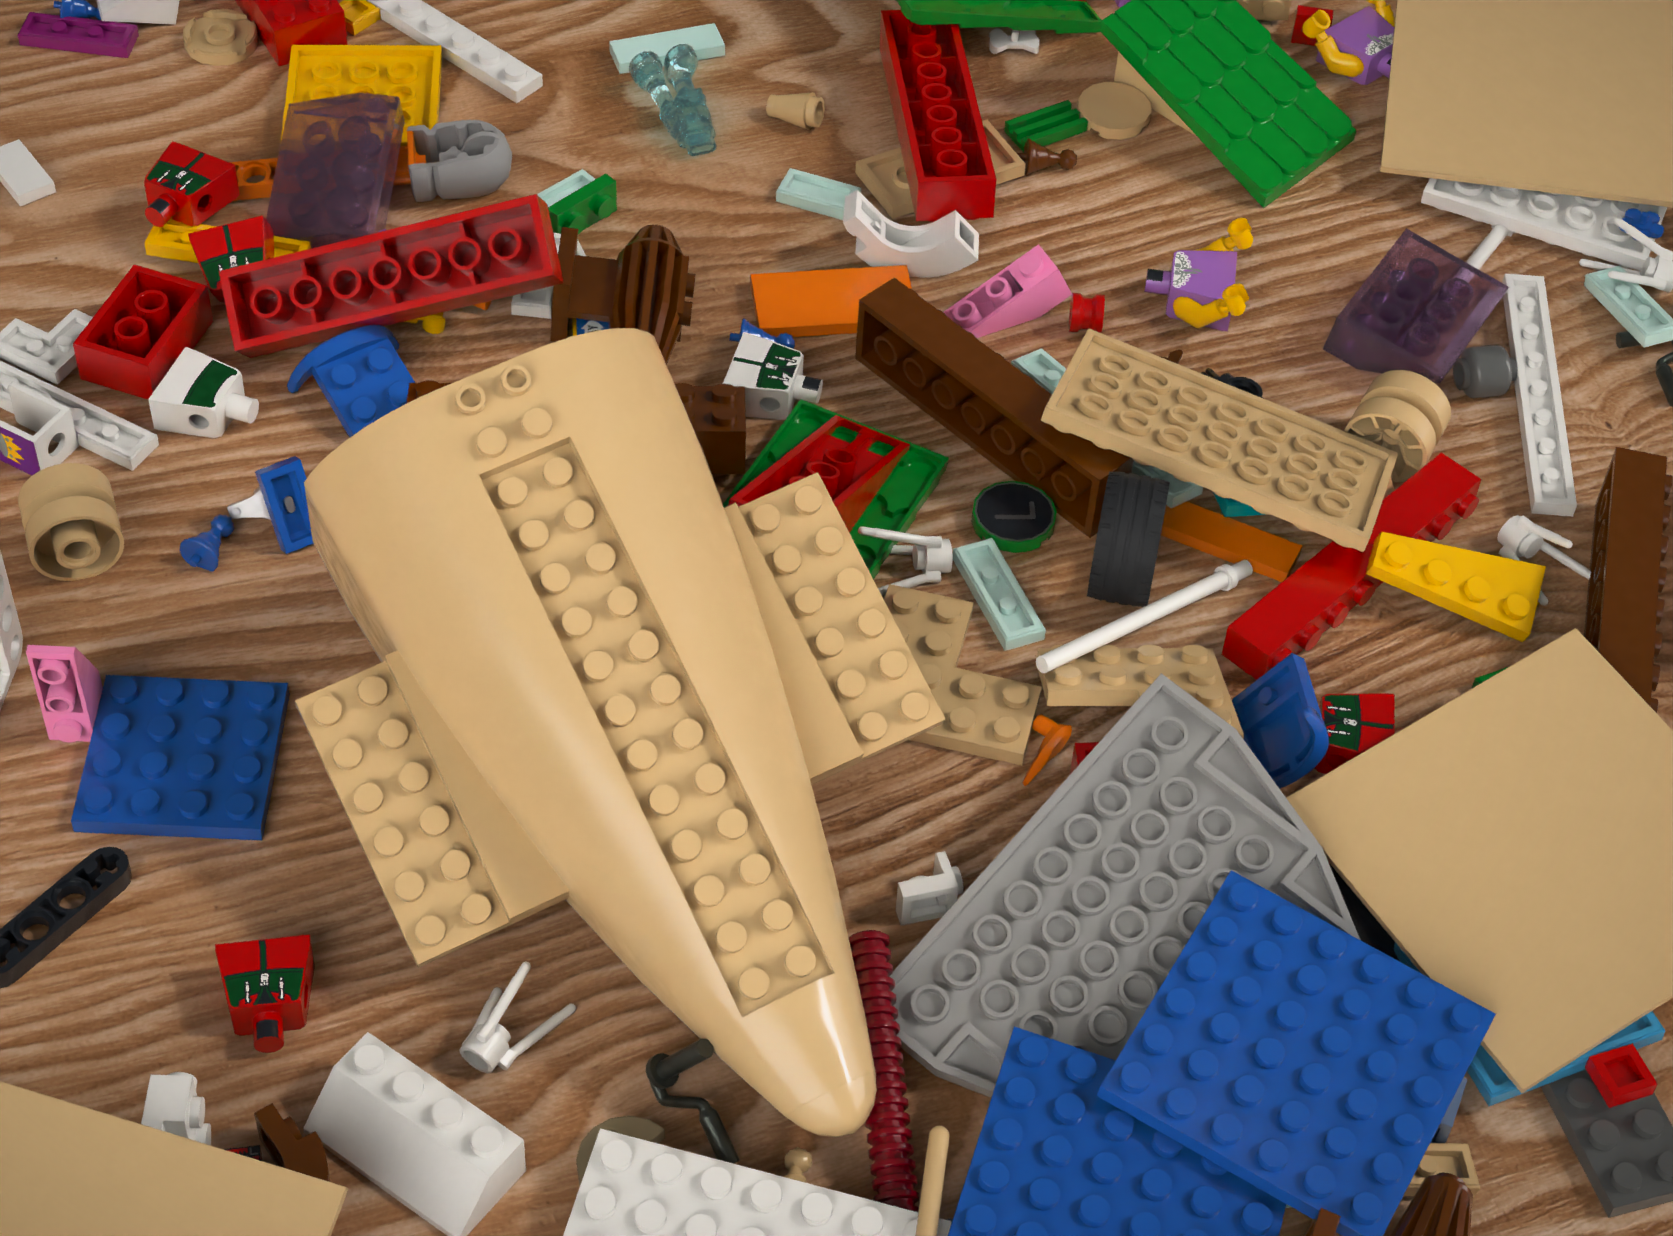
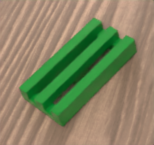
(1041, 123)

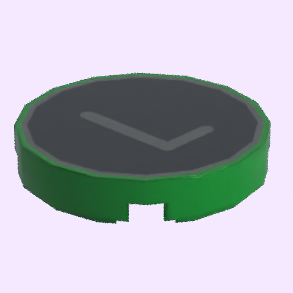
(1014, 516)

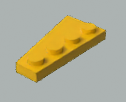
(1467, 582)

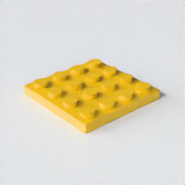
(389, 70)

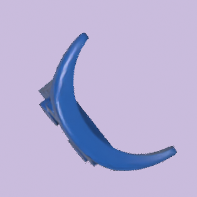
(357, 375)
(1283, 721)

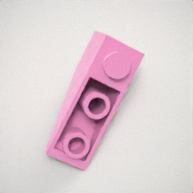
(1012, 296)
(67, 691)

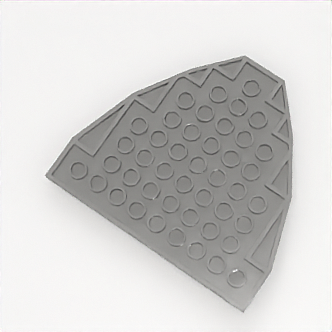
(1105, 893)

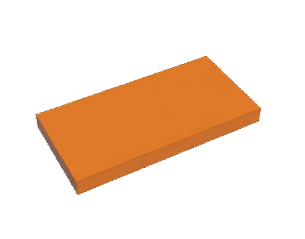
(817, 299)

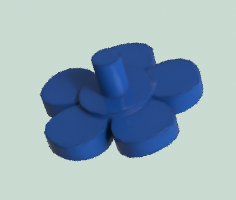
(1644, 222)

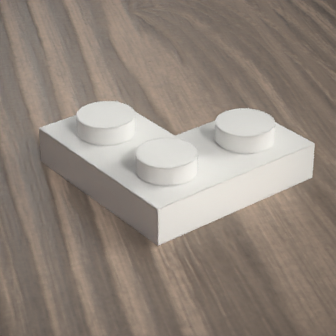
(40, 352)

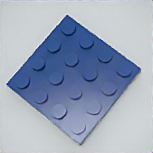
(182, 758)

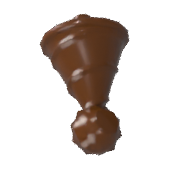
(1039, 157)

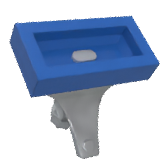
(281, 500)

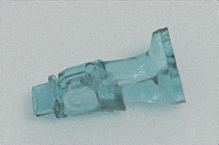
(687, 114)

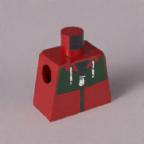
(188, 186)
(231, 247)
(1355, 725)
(267, 987)

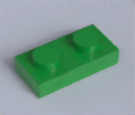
(585, 205)

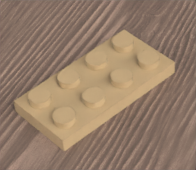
(888, 181)

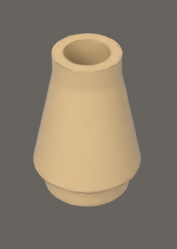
(798, 109)

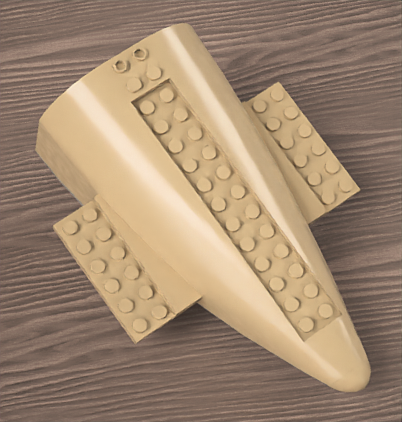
(612, 699)

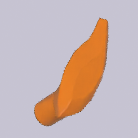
(1055, 738)

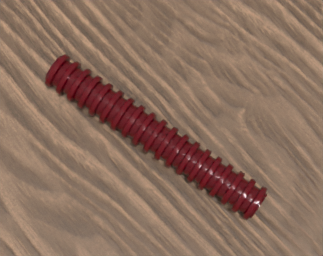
(887, 1118)

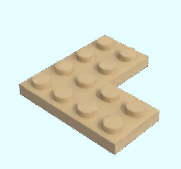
(1123, 674)
(981, 711)

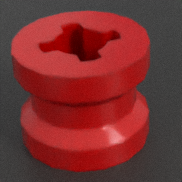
(1086, 312)

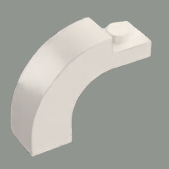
(925, 249)

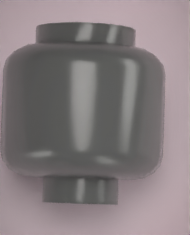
(1484, 371)

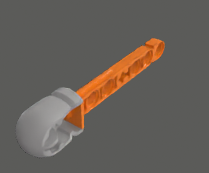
(470, 156)

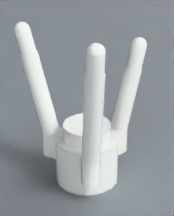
(1655, 271)
(1525, 538)
(929, 554)
(489, 1040)

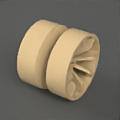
(1402, 415)
(70, 522)

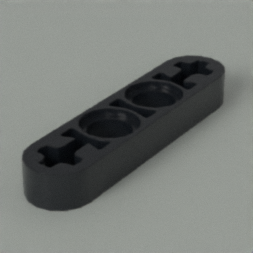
(62, 921)

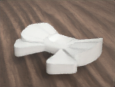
(1025, 40)

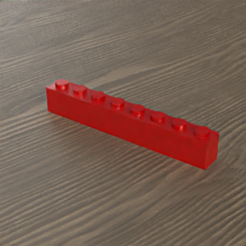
(1336, 577)

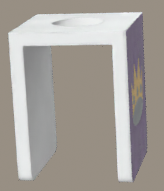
(46, 418)

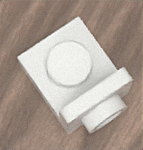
(929, 896)

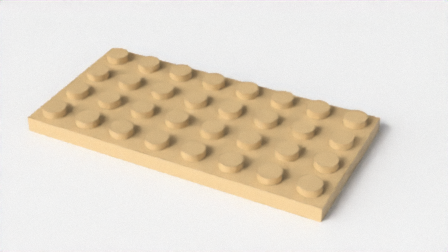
(1222, 439)

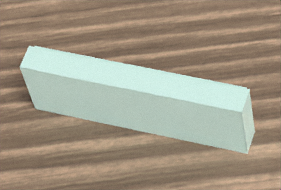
(703, 39)
(1631, 307)
(998, 594)

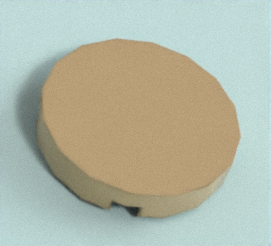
(220, 37)
(1114, 109)

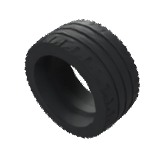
(1128, 539)

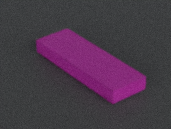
(78, 35)

